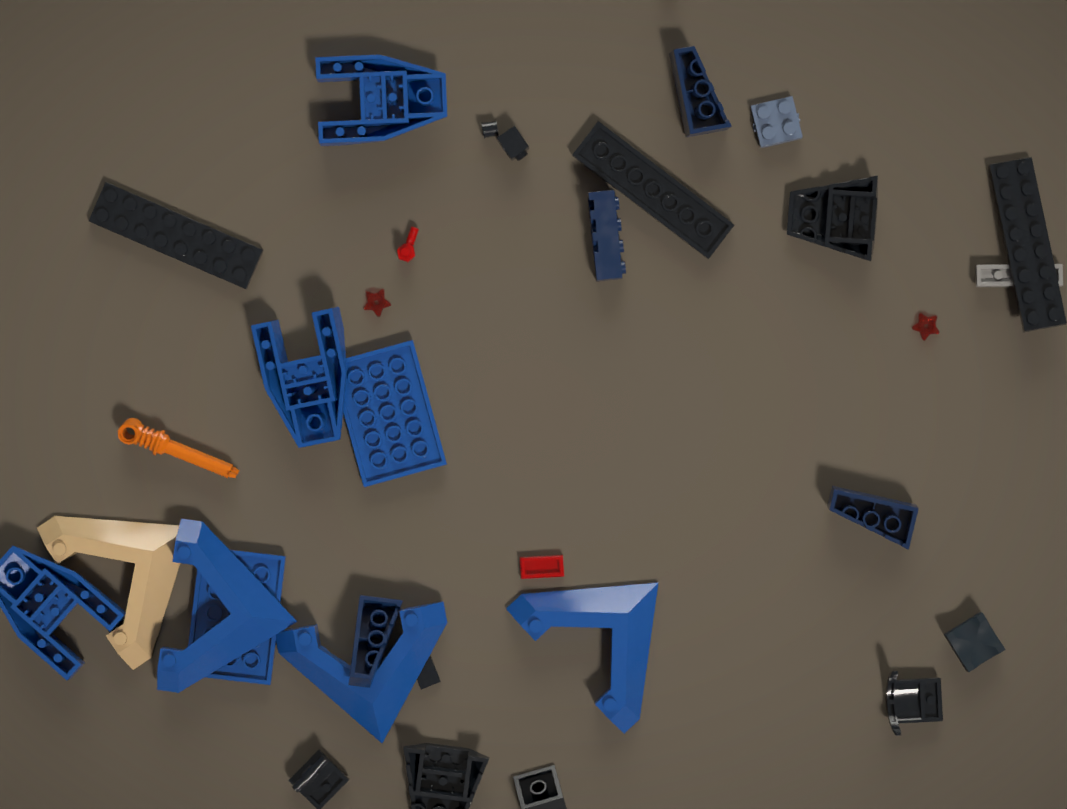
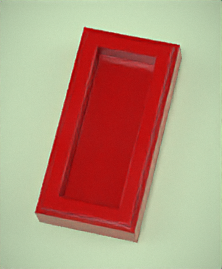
(542, 566)

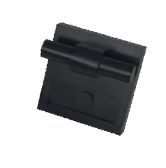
(318, 780)

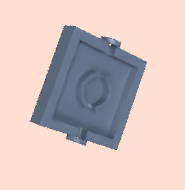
(776, 122)

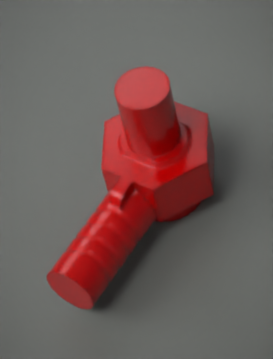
(406, 251)

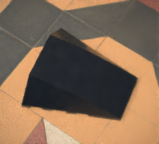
(837, 216)
(443, 775)

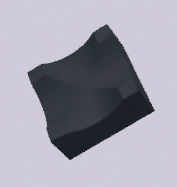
(974, 642)

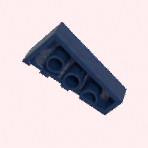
(696, 96)

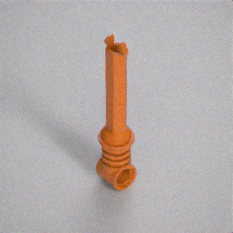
(161, 443)

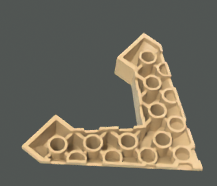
(153, 576)

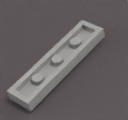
(1001, 276)

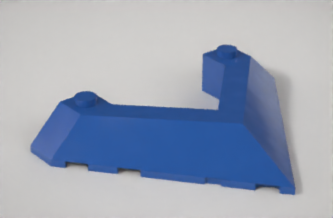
(252, 609)
(625, 610)
(380, 704)

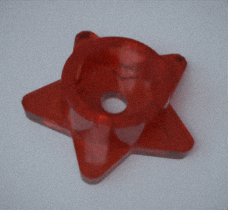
(379, 296)
(930, 321)

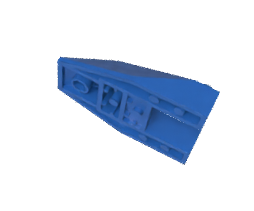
(392, 98)
(306, 390)
(40, 596)

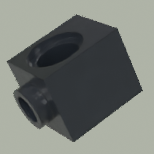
(513, 144)

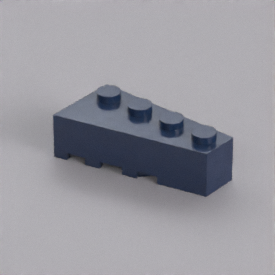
(605, 235)
(878, 514)
(372, 632)

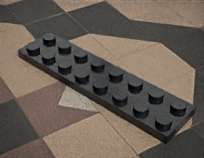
(653, 190)
(176, 235)
(1027, 244)

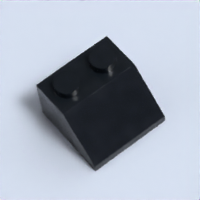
(540, 789)

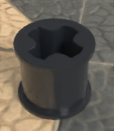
(490, 129)

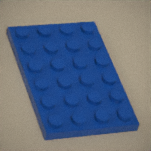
(390, 415)
(208, 611)

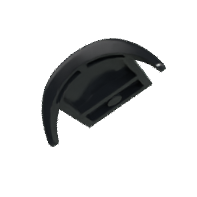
(913, 701)

